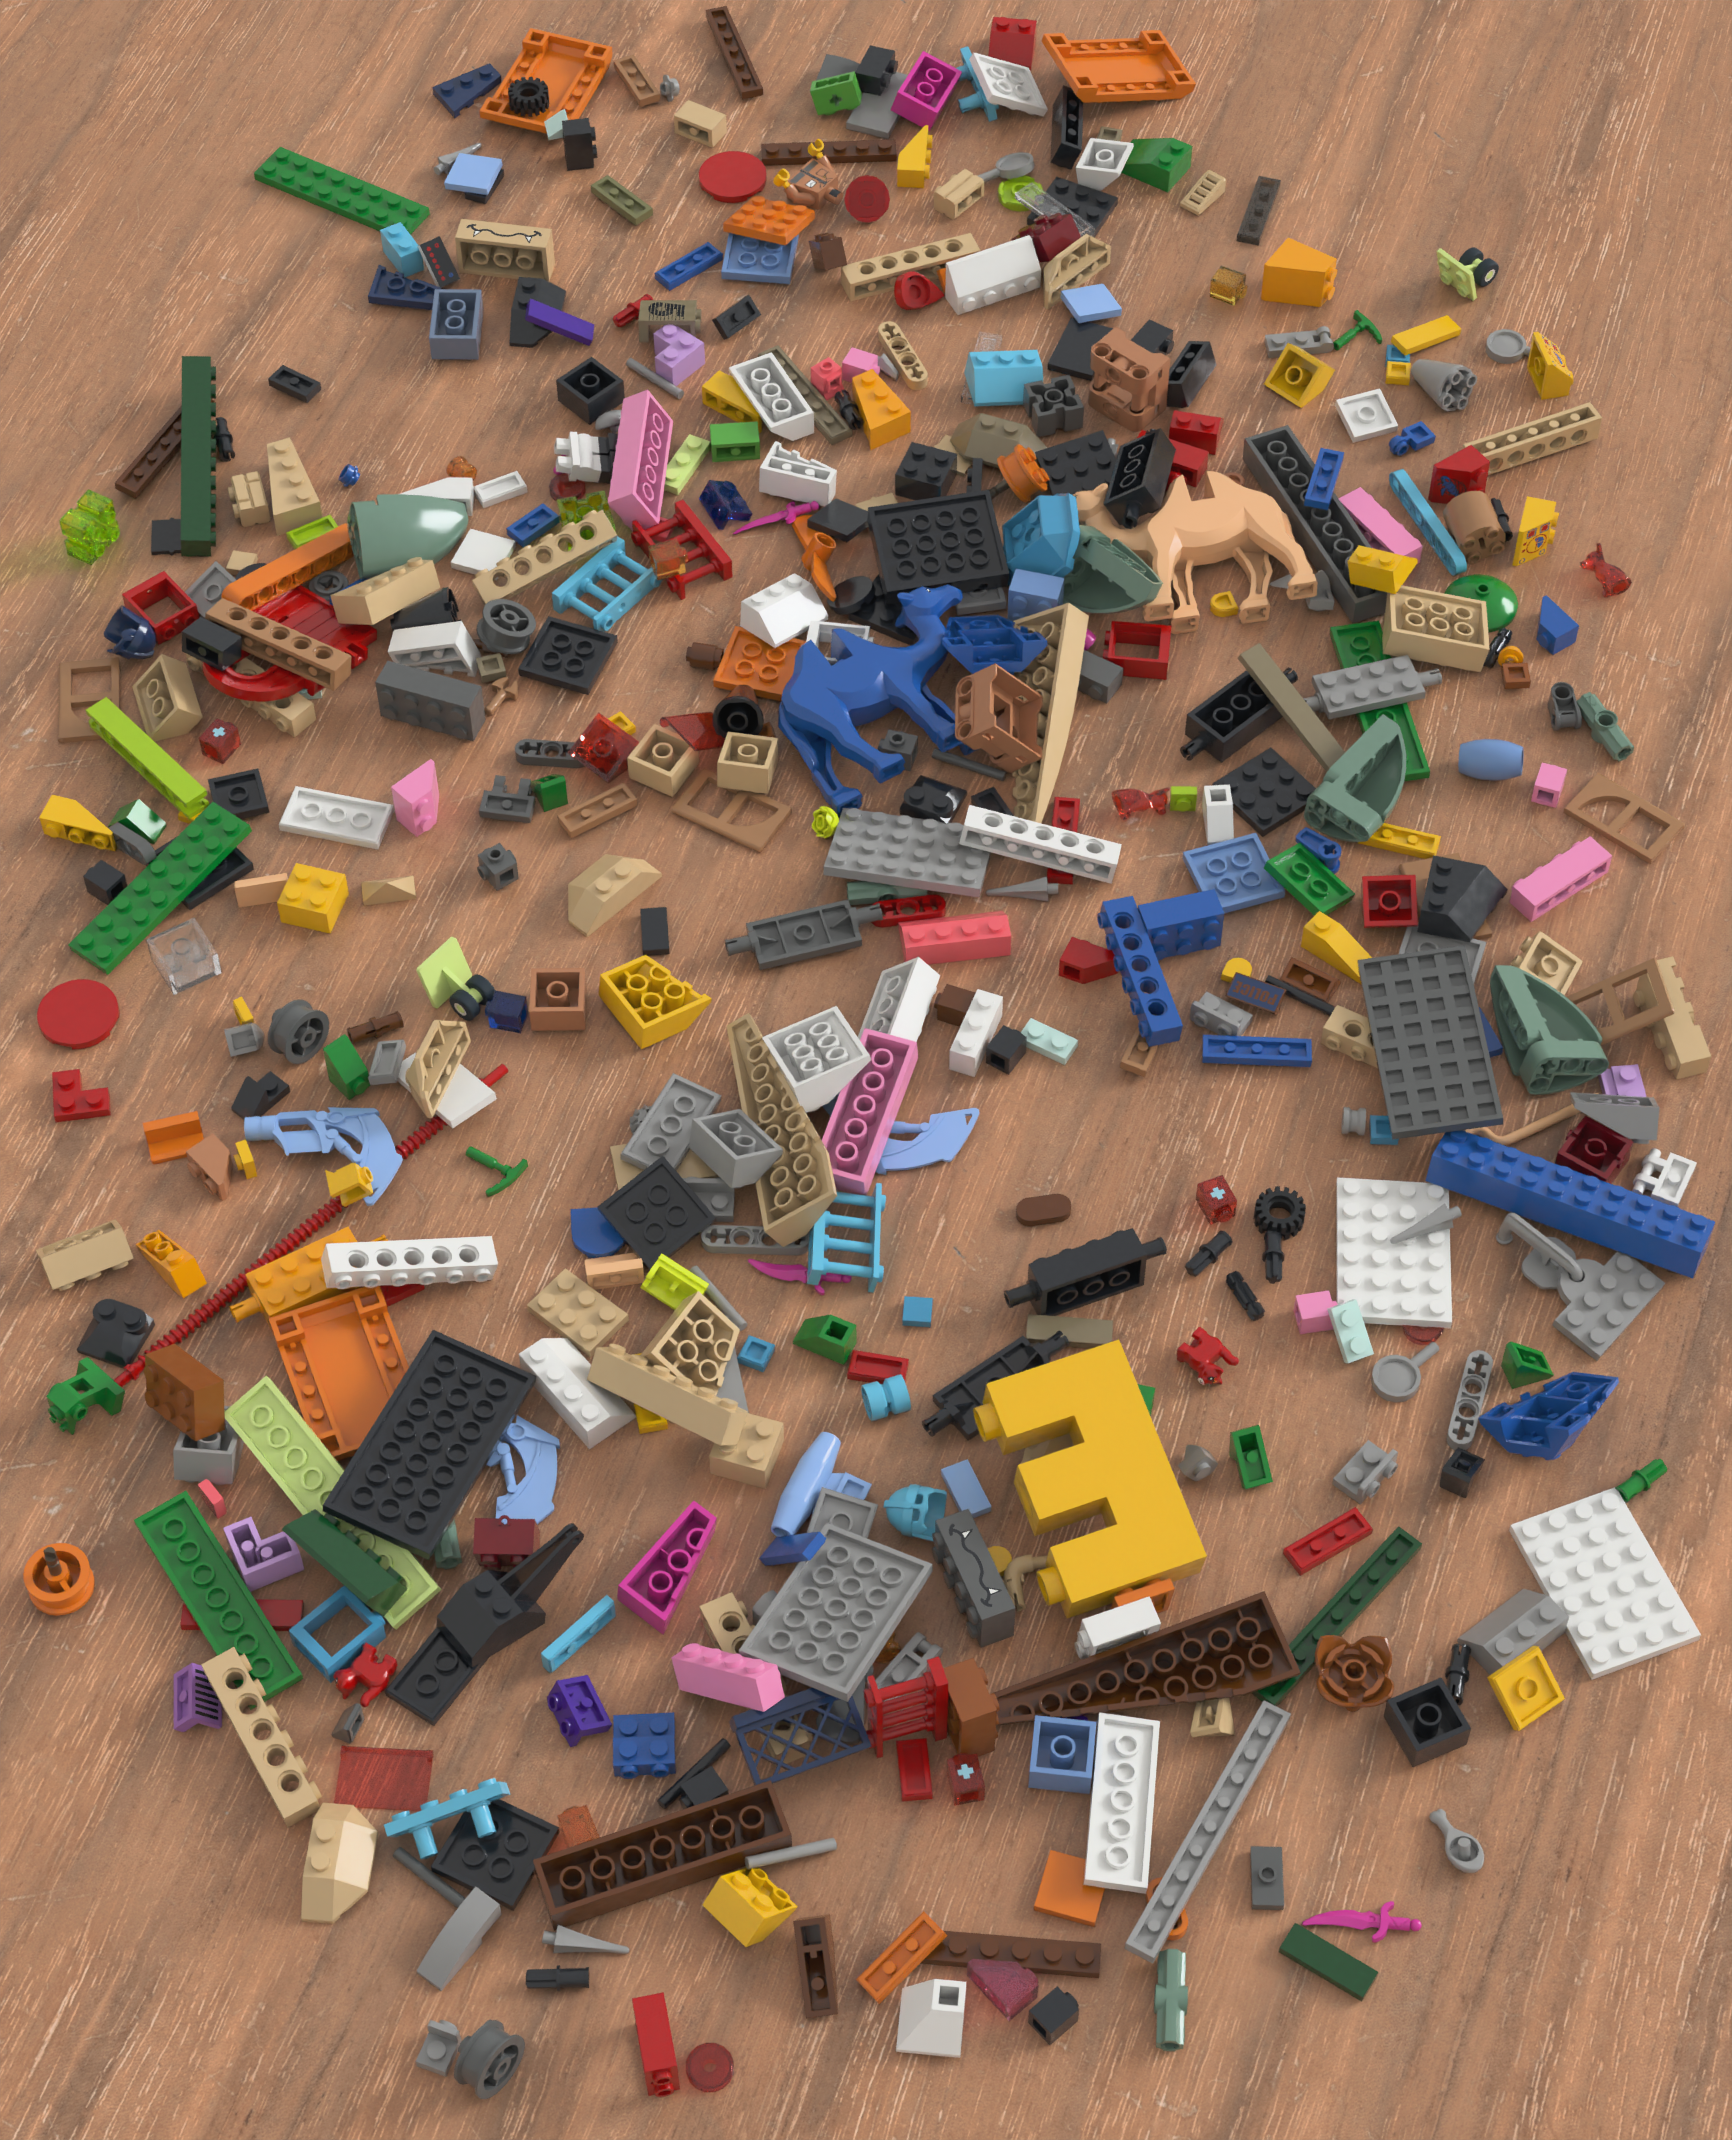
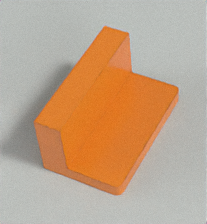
(172, 1136)

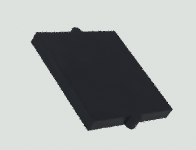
(166, 537)

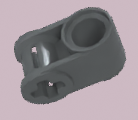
(1563, 707)

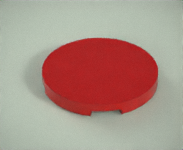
(732, 176)
(78, 1013)

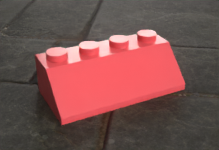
(956, 938)

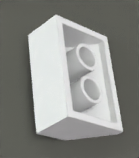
(782, 610)

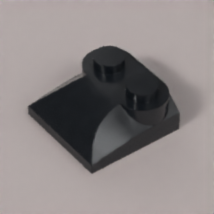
(932, 800)
(116, 1333)

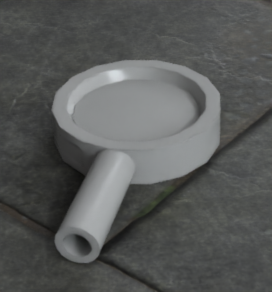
(1010, 167)
(1506, 346)
(1398, 1377)

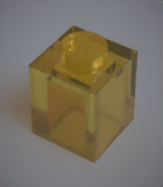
(1228, 285)

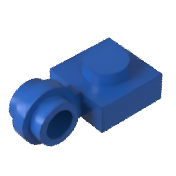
(1416, 436)

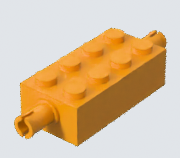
(291, 1280)

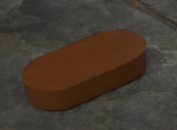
(1043, 1209)

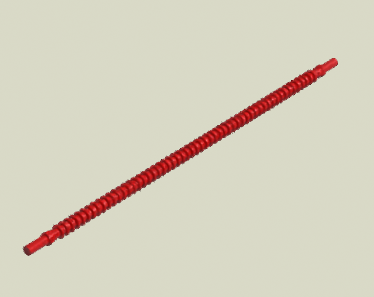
(133, 1370)

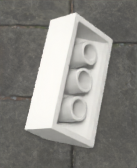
(992, 275)
(774, 397)
(902, 1000)
(563, 1382)

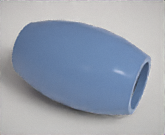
(1491, 759)

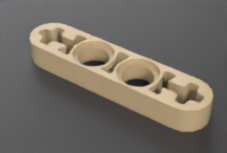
(906, 354)

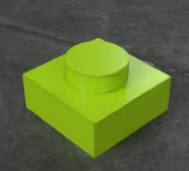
(1183, 798)

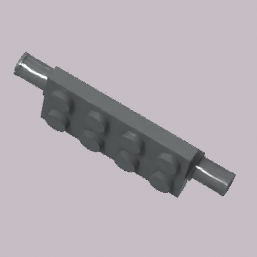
(804, 933)

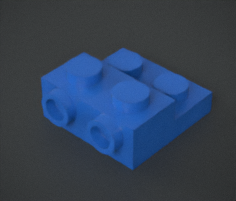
(644, 1745)

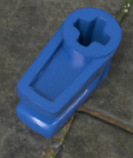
(1321, 848)

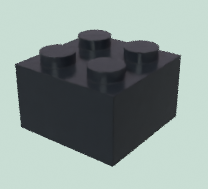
(590, 390)
(925, 472)
(1427, 1722)

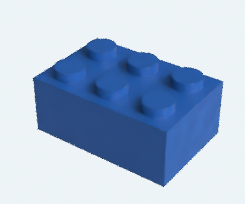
(1183, 923)

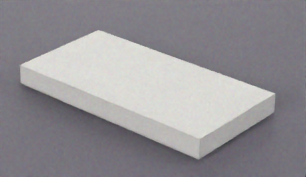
(336, 817)
(462, 1098)

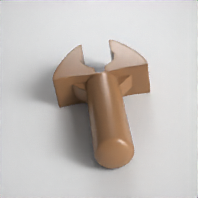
(502, 693)

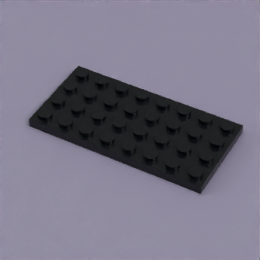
(429, 1444)

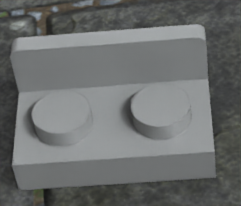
(1220, 1016)
(715, 1195)
(1365, 1471)

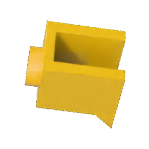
(350, 1183)

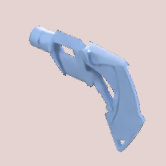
(359, 1123)
(936, 1140)
(535, 1492)

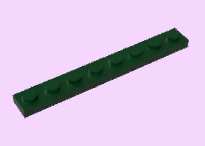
(1346, 1606)

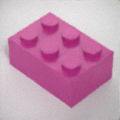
(926, 90)

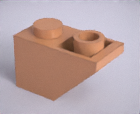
(213, 1164)

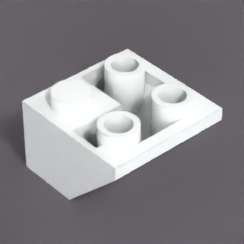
(932, 2018)

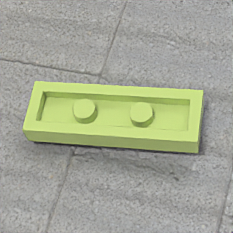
(685, 463)

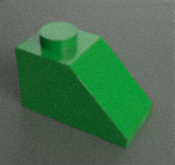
(346, 1068)

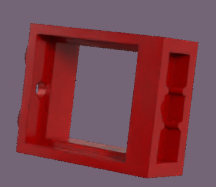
(161, 587)
(1142, 635)
(656, 2044)

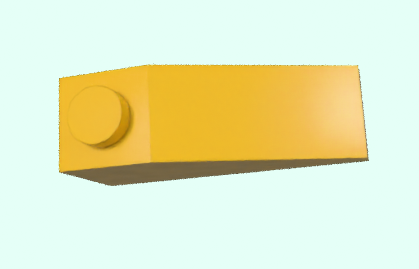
(726, 397)
(1333, 945)

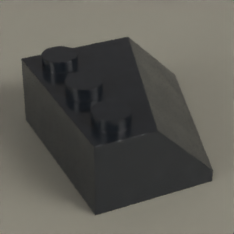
(1458, 898)

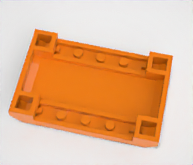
(568, 68)
(1120, 68)
(341, 1364)

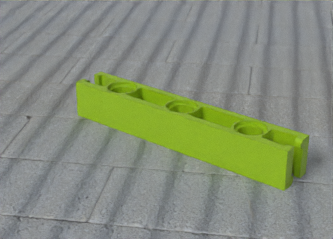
(147, 758)

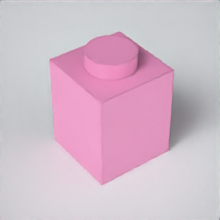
(857, 363)
(1549, 785)
(1312, 1312)

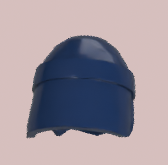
(131, 635)

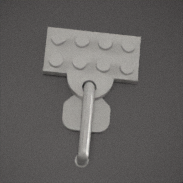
(1599, 1304)

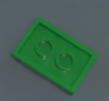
(1309, 880)

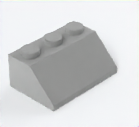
(733, 1147)
(1513, 1628)

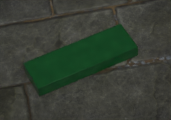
(1328, 1962)

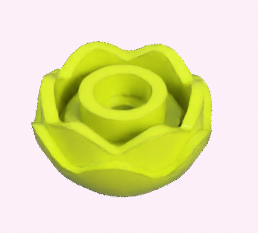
(825, 822)

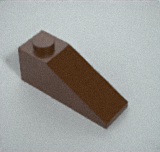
(817, 1965)

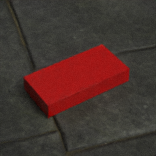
(875, 1367)
(914, 1769)

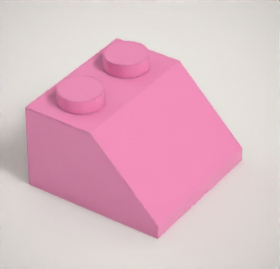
(417, 799)

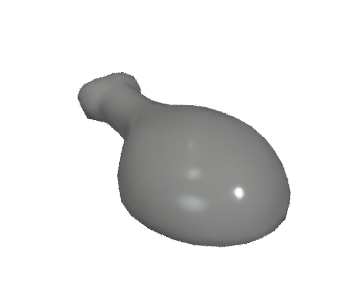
(609, 419)
(1460, 1847)

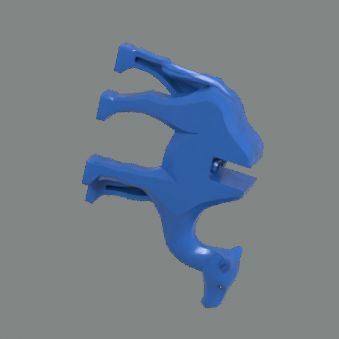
(863, 685)

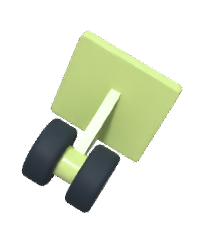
(1466, 271)
(445, 978)

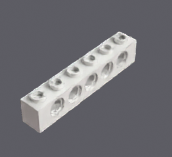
(1040, 844)
(395, 1255)

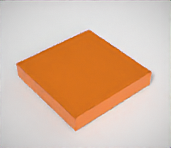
(1064, 1893)

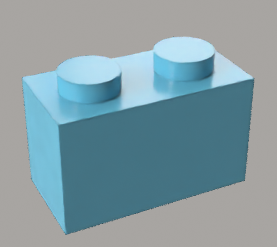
(401, 249)

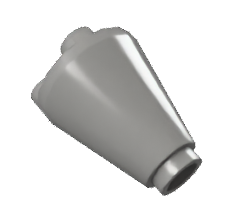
(1445, 382)

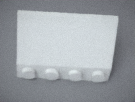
(818, 1057)

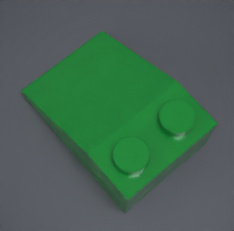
(1158, 161)

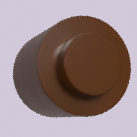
(704, 656)

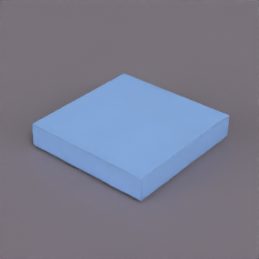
(473, 174)
(1091, 303)

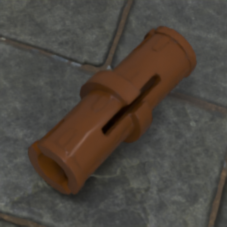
(375, 1027)

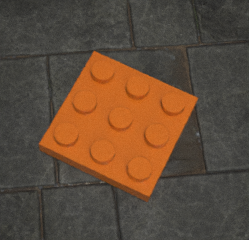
(769, 220)
(757, 664)

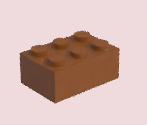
(184, 1392)
(971, 1709)

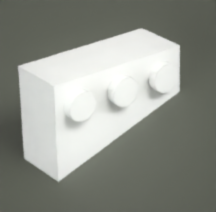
(796, 478)
(435, 647)

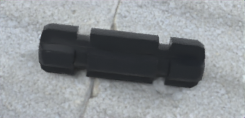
(1496, 646)
(1245, 1295)

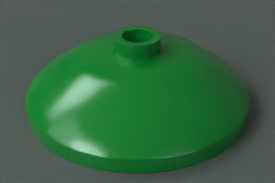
(1499, 597)

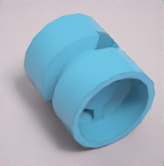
(886, 1397)

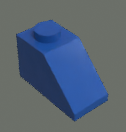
(1555, 627)

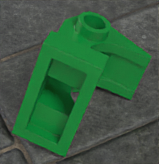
(69, 1406)

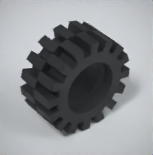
(528, 96)
(1283, 1200)

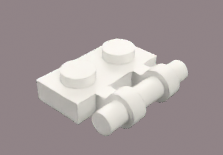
(1672, 1181)

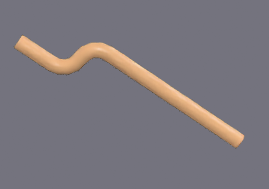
(1527, 1130)

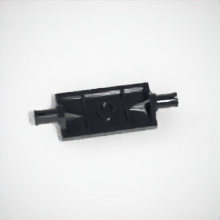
(967, 1392)

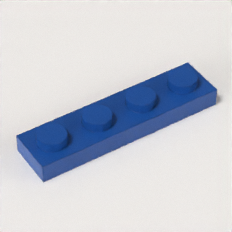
(1257, 1050)

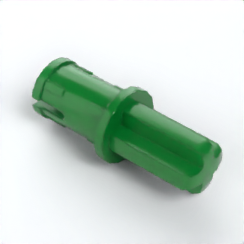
(1641, 1479)

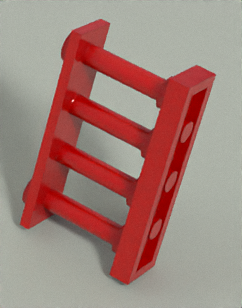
(694, 533)
(932, 1708)

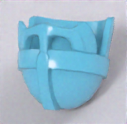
(915, 1509)

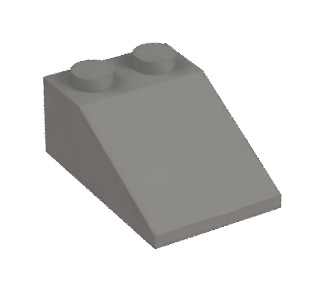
(1628, 1115)
(208, 1458)

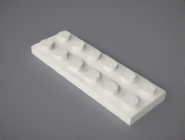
(1122, 1803)

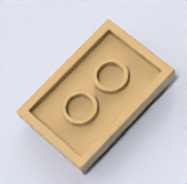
(577, 1312)

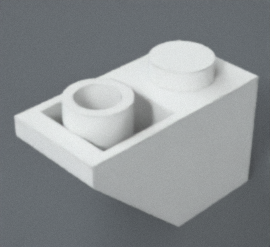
(1218, 813)

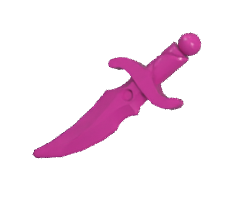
(789, 515)
(796, 1272)
(1365, 1920)

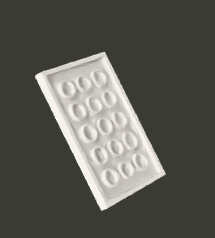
(1392, 1281)
(1606, 1581)

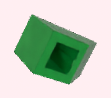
(827, 1337)

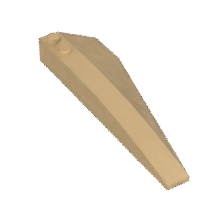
(1056, 678)
(801, 1179)

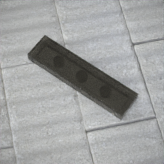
(1258, 210)

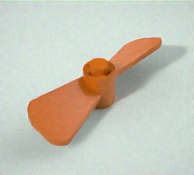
(817, 552)

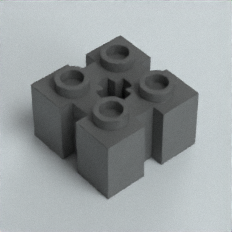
(1053, 406)

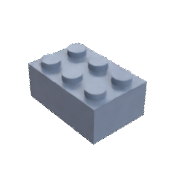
(456, 324)

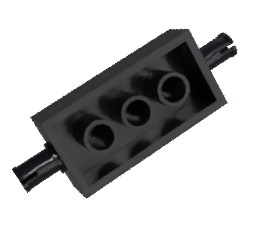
(1139, 477)
(1231, 718)
(1086, 1273)

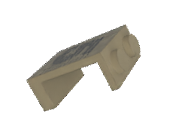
(668, 313)

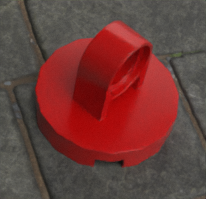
(867, 198)

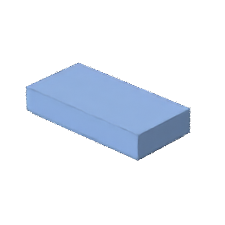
(965, 1488)

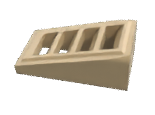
(1205, 192)

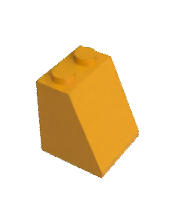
(1299, 275)

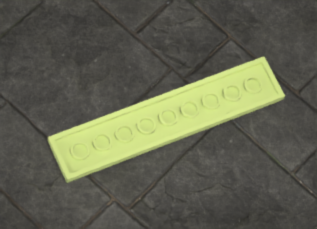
(308, 1476)

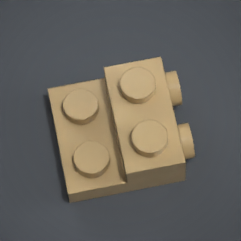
(1547, 961)

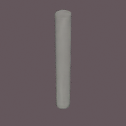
(655, 378)
(720, 1300)
(790, 1853)

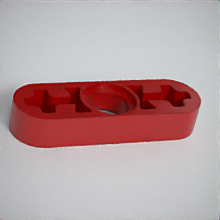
(925, 902)

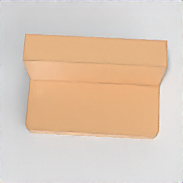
(260, 889)
(614, 1271)

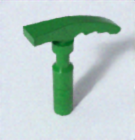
(1363, 323)
(511, 1173)

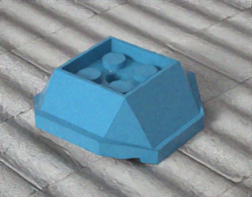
(1043, 536)

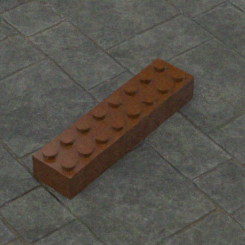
(661, 1855)

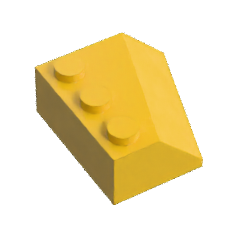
(650, 1000)

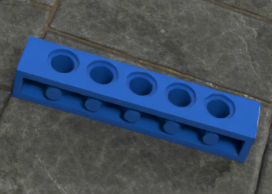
(1124, 914)

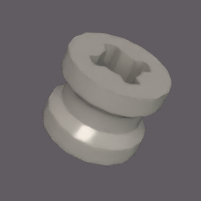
(1353, 1121)

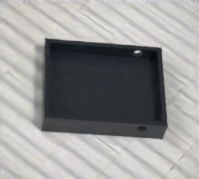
(938, 544)

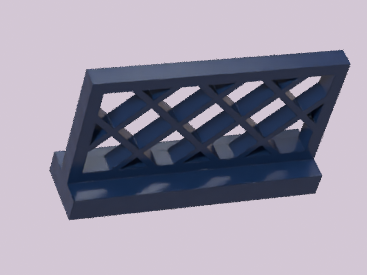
(783, 1711)

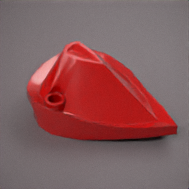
(915, 292)

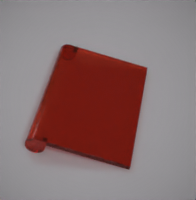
(695, 730)
(384, 1778)

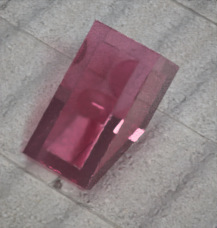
(1004, 1984)

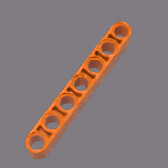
(291, 569)

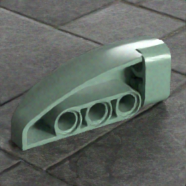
(403, 529)

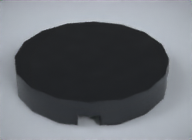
(852, 594)

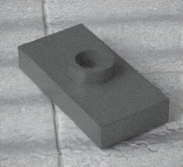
(1266, 1878)

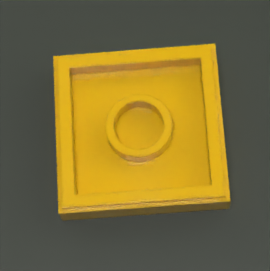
(1526, 1688)

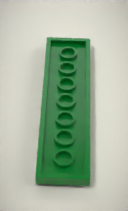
(339, 192)
(1362, 645)
(160, 888)
(216, 1592)

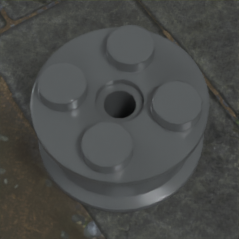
(506, 626)
(298, 1031)
(488, 2059)

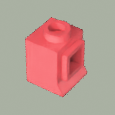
(824, 374)

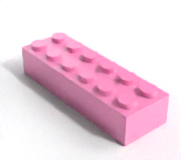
(640, 460)
(868, 1111)

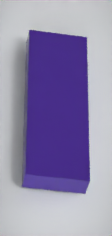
(559, 322)

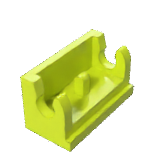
(672, 1282)

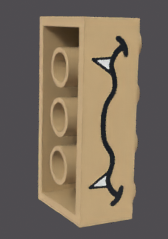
(504, 250)

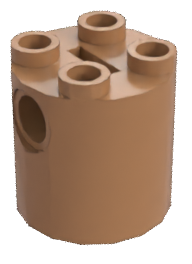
(1474, 526)

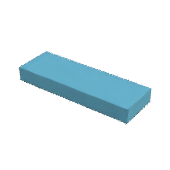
(578, 1634)

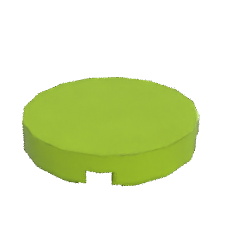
(1007, 191)

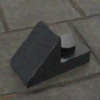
(258, 1097)
(1460, 1472)

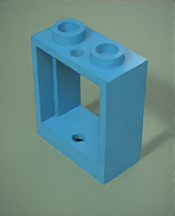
(317, 1656)

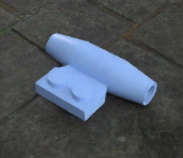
(806, 1481)

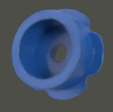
(349, 475)

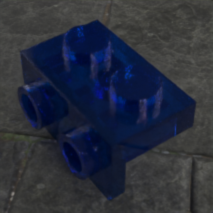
(724, 503)

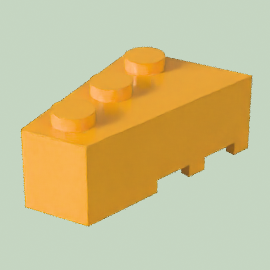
(880, 408)

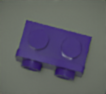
(577, 1709)

